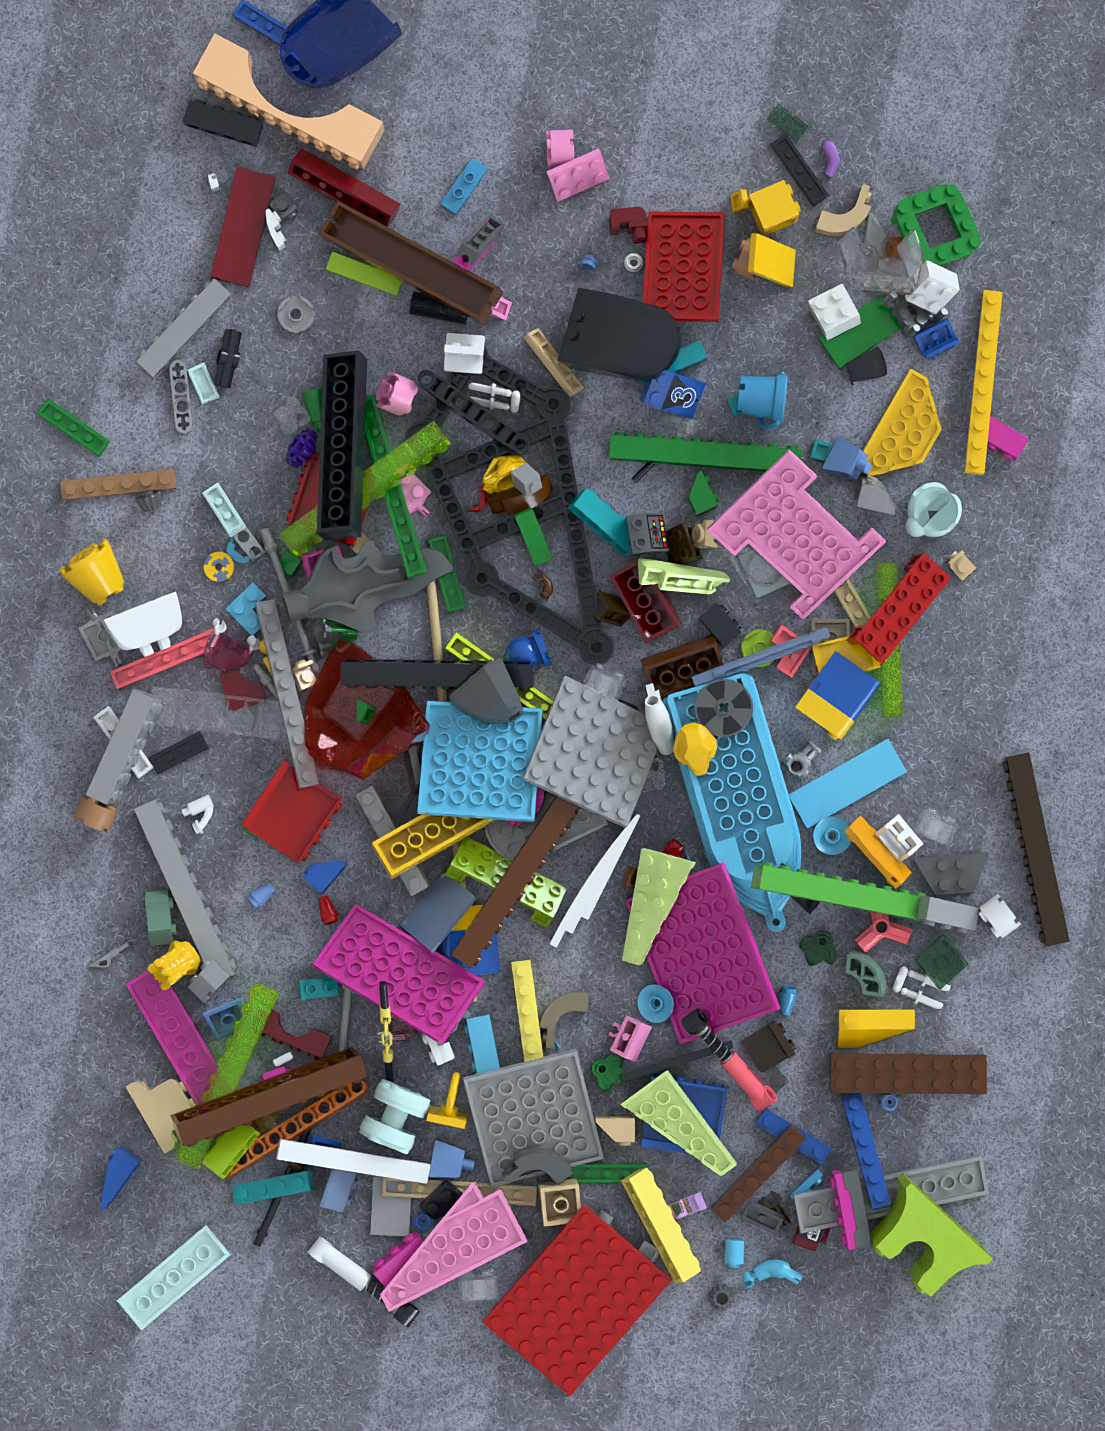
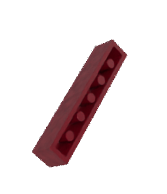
(343, 187)

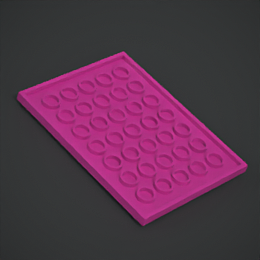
(710, 956)

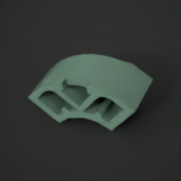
(159, 917)
(867, 972)

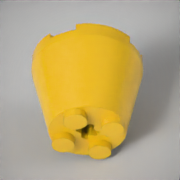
(94, 572)

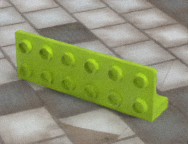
(489, 866)

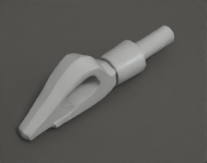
(113, 953)

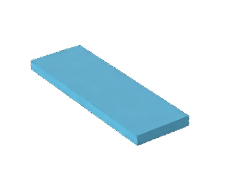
(847, 783)

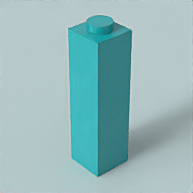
(687, 357)

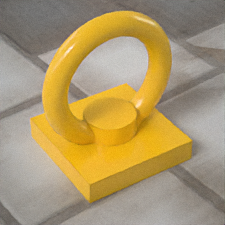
(448, 1113)

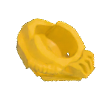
(498, 475)
(695, 747)

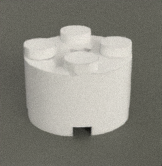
(999, 916)

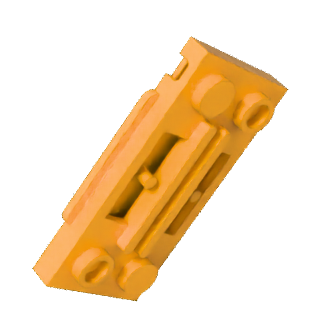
(864, 837)

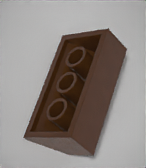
(673, 668)

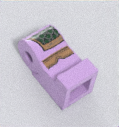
(688, 1205)

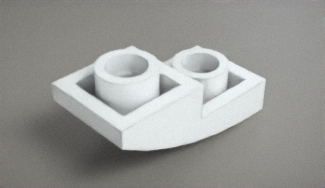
(273, 225)

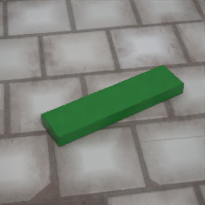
(73, 427)
(449, 582)
(604, 1172)

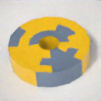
(219, 558)

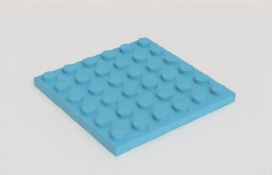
(477, 766)

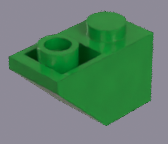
(701, 497)

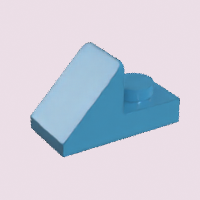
(812, 1180)

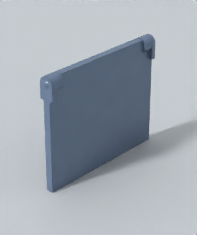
(437, 911)

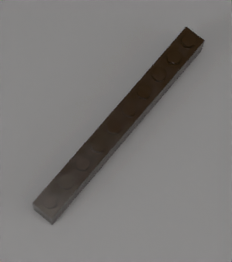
(1036, 849)

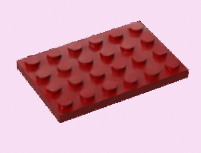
(685, 264)

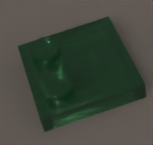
(941, 962)

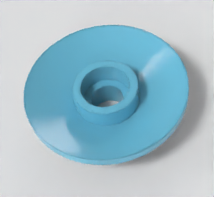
(821, 833)
(648, 1006)

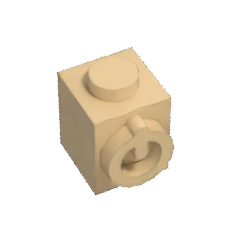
(702, 537)

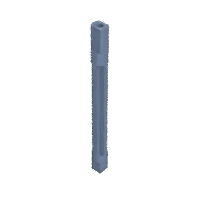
(761, 657)

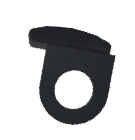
(867, 366)

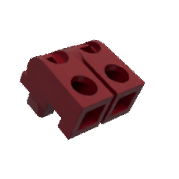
(631, 219)

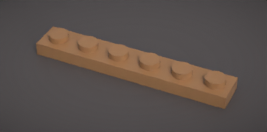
(118, 484)

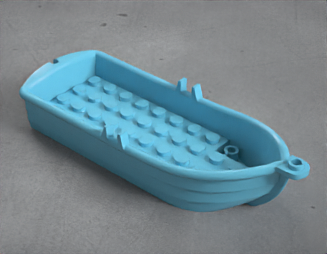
(742, 802)

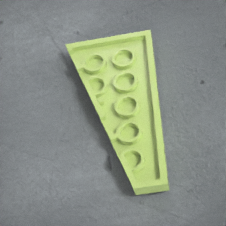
(654, 895)
(674, 1116)

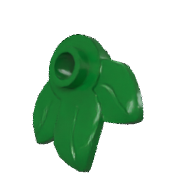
(611, 1071)

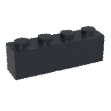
(223, 123)

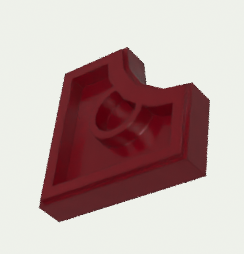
(236, 685)

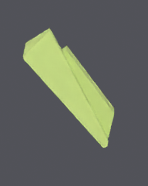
(679, 577)

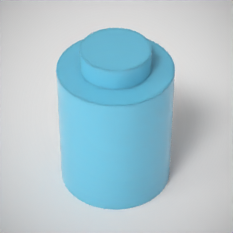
(734, 1252)

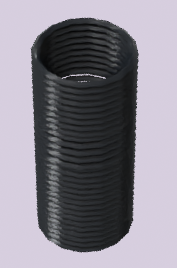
(428, 307)

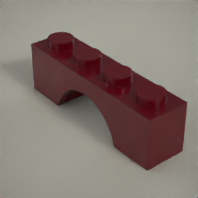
(314, 1042)

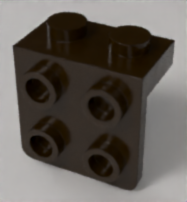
(769, 1046)

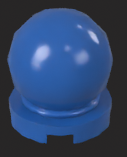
(528, 650)

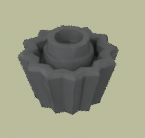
(149, 500)
(721, 1297)

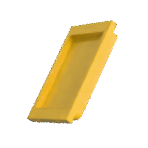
(854, 653)

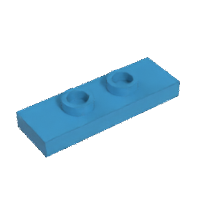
(464, 186)

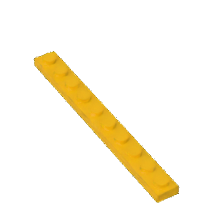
(983, 382)

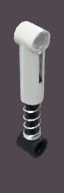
(358, 1277)

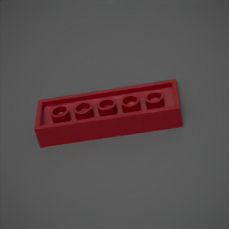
(242, 227)

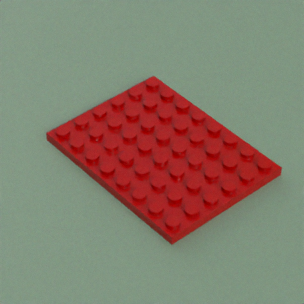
(577, 1300)

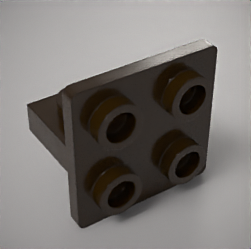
(681, 545)

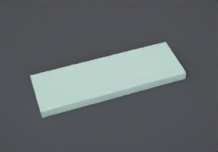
(173, 1277)

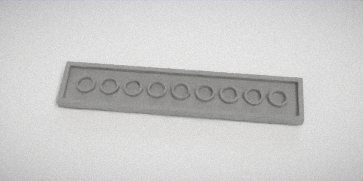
(940, 1181)

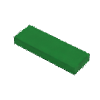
(533, 536)

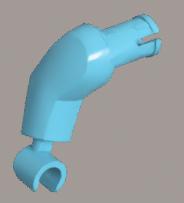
(770, 1268)

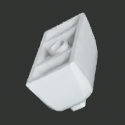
(146, 624)

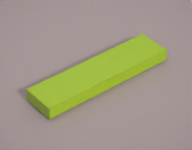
(363, 274)

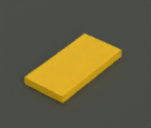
(771, 260)

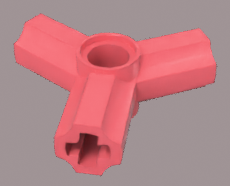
(872, 936)

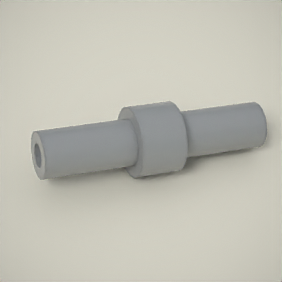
(266, 679)

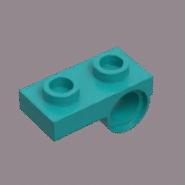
(317, 988)

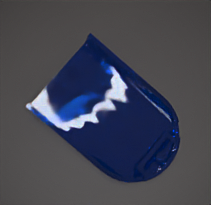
(334, 41)

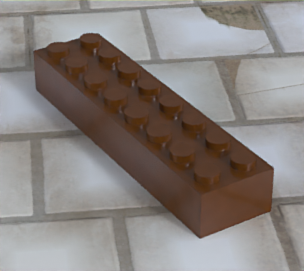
(908, 1073)

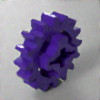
(301, 448)

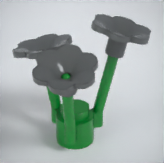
(321, 629)

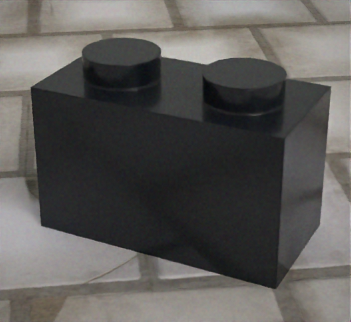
(720, 624)

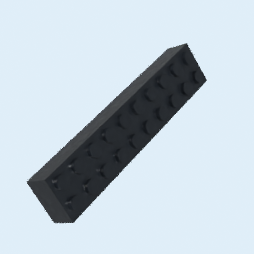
(342, 446)

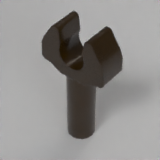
(776, 1207)

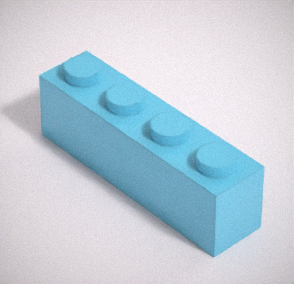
(482, 1044)

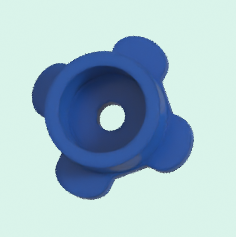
(418, 1221)

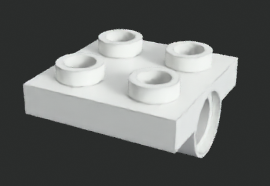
(438, 1053)

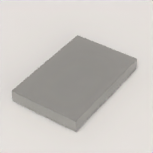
(390, 1214)

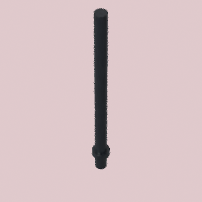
(262, 1232)

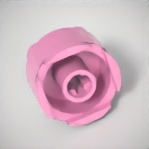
(559, 147)
(396, 394)

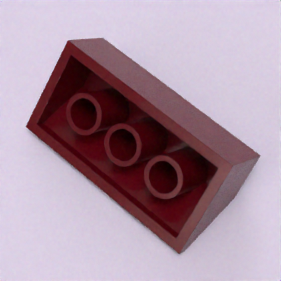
(645, 603)

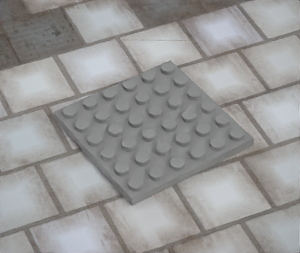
(592, 753)
(532, 1107)

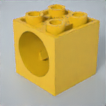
(774, 207)

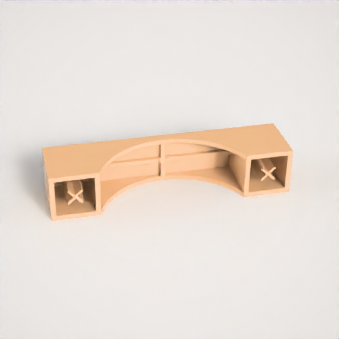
(345, 134)

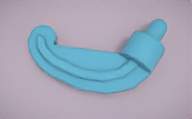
(234, 554)

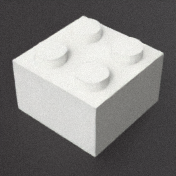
(934, 287)
(834, 311)

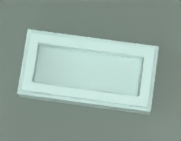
(203, 383)

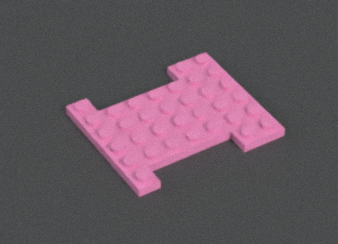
(794, 533)

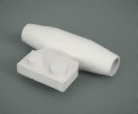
(658, 721)

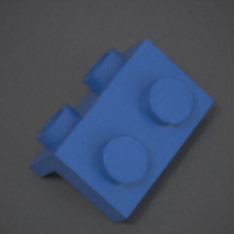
(936, 339)

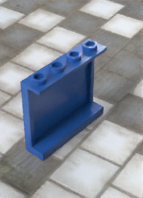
(708, 1101)

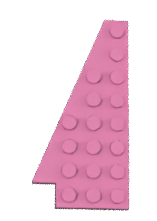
(463, 1240)

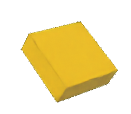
(739, 201)

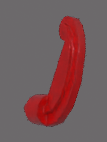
(482, 501)

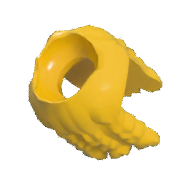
(175, 964)

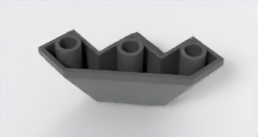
(489, 695)

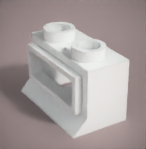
(896, 842)

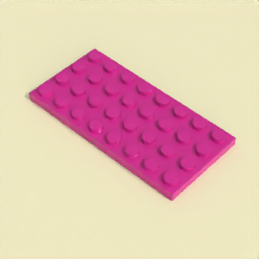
(421, 985)

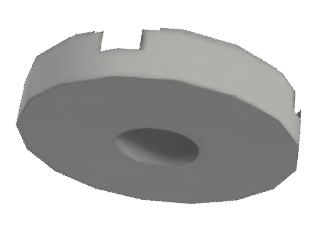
(296, 325)

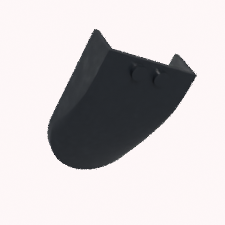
(619, 337)

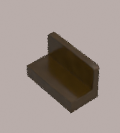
(613, 610)

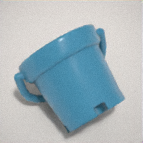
(763, 398)

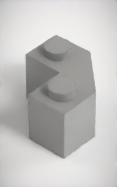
(209, 980)

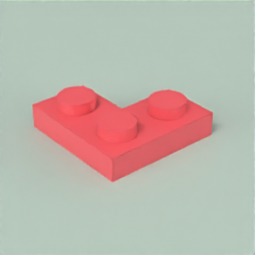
(791, 662)

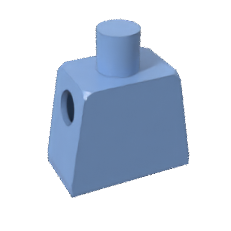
(846, 460)
(449, 1161)

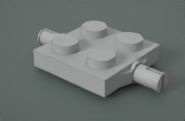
(98, 639)

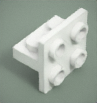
(464, 353)

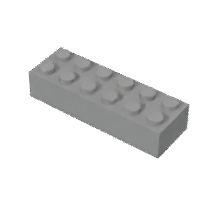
(124, 747)

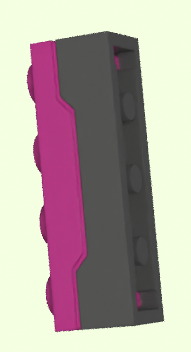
(478, 243)
(851, 1208)

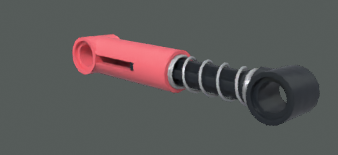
(760, 1095)

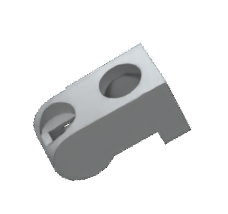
(249, 544)

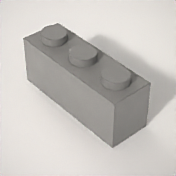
(947, 914)

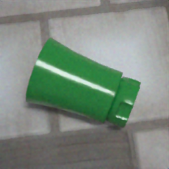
(313, 403)

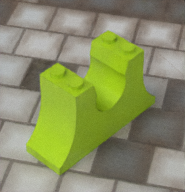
(919, 1218)

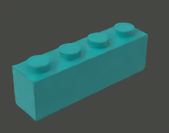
(601, 519)
(273, 1188)

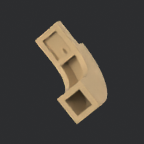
(837, 225)

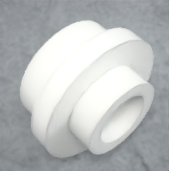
(633, 256)

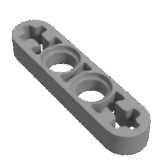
(181, 397)

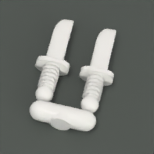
(515, 398)
(900, 978)

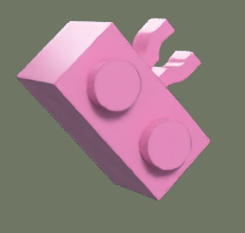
(630, 1037)

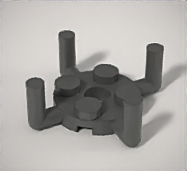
(910, 322)

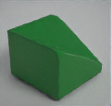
(290, 562)
(364, 711)

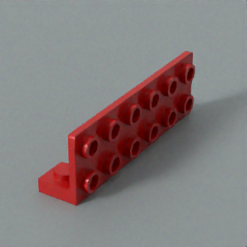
(901, 608)

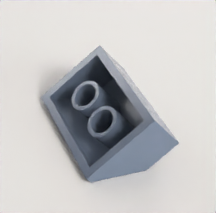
(338, 1190)

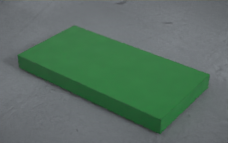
(875, 326)

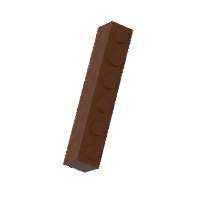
(758, 1172)

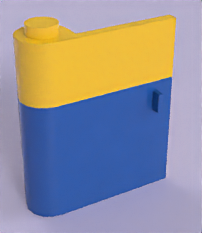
(838, 695)
(490, 958)

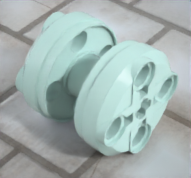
(389, 1128)

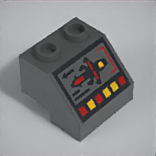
(646, 534)

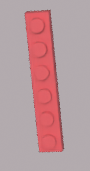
(160, 660)

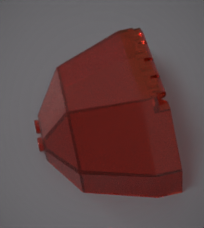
(332, 728)

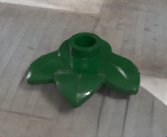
(818, 951)

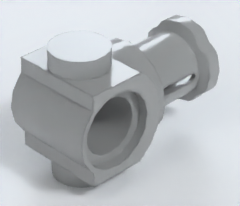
(802, 759)

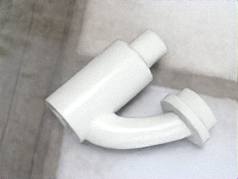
(198, 806)

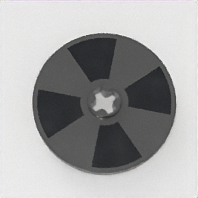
(725, 692)

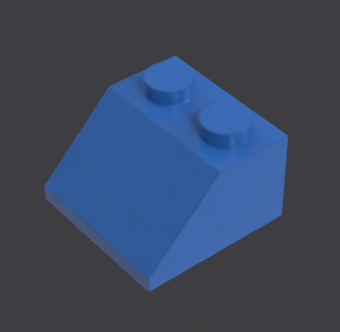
(323, 874)

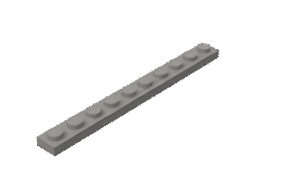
(286, 692)

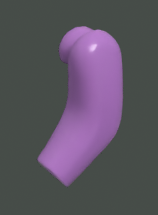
(832, 156)

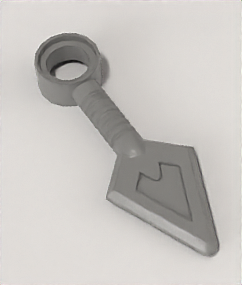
(875, 234)

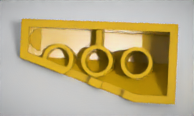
(868, 1026)

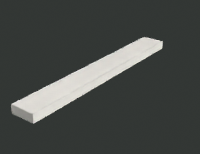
(353, 1161)

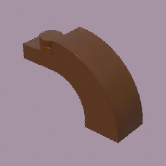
(516, 502)

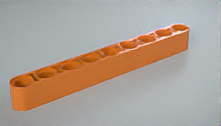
(301, 1126)

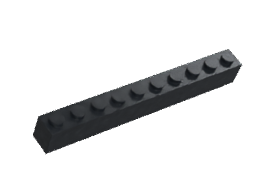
(426, 673)

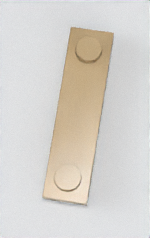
(549, 357)

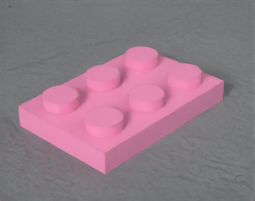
(577, 175)

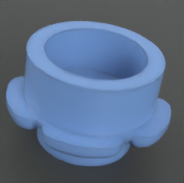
(588, 260)
(884, 1102)

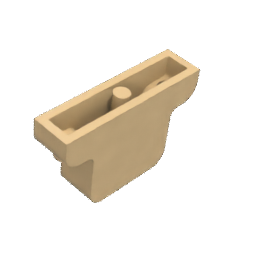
(158, 1105)

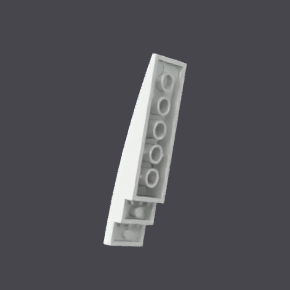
(593, 887)

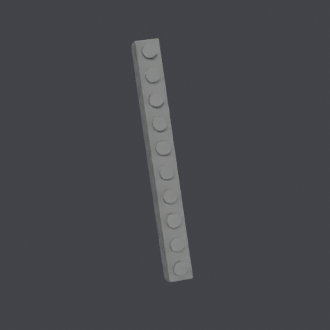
(183, 885)

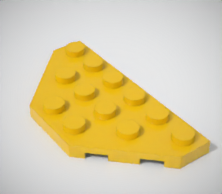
(905, 429)

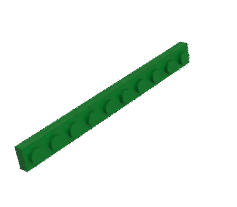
(394, 496)

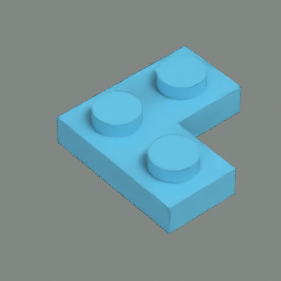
(243, 608)

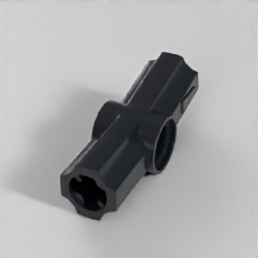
(227, 358)

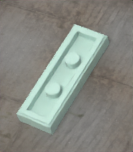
(224, 510)

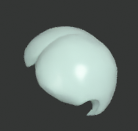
(932, 497)

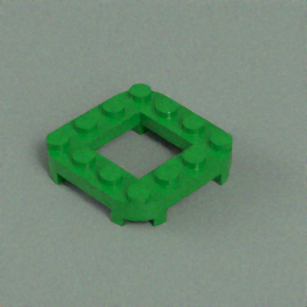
(958, 212)

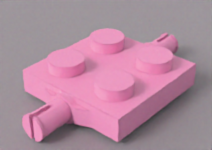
(415, 494)

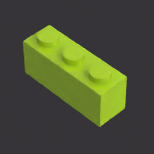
(229, 1149)

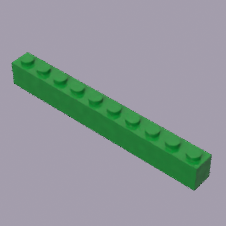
(696, 453)

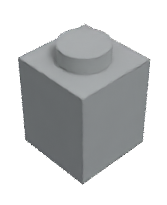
(526, 479)

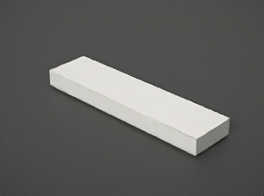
(108, 721)

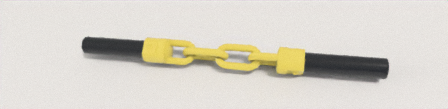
(385, 1013)

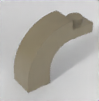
(568, 1002)

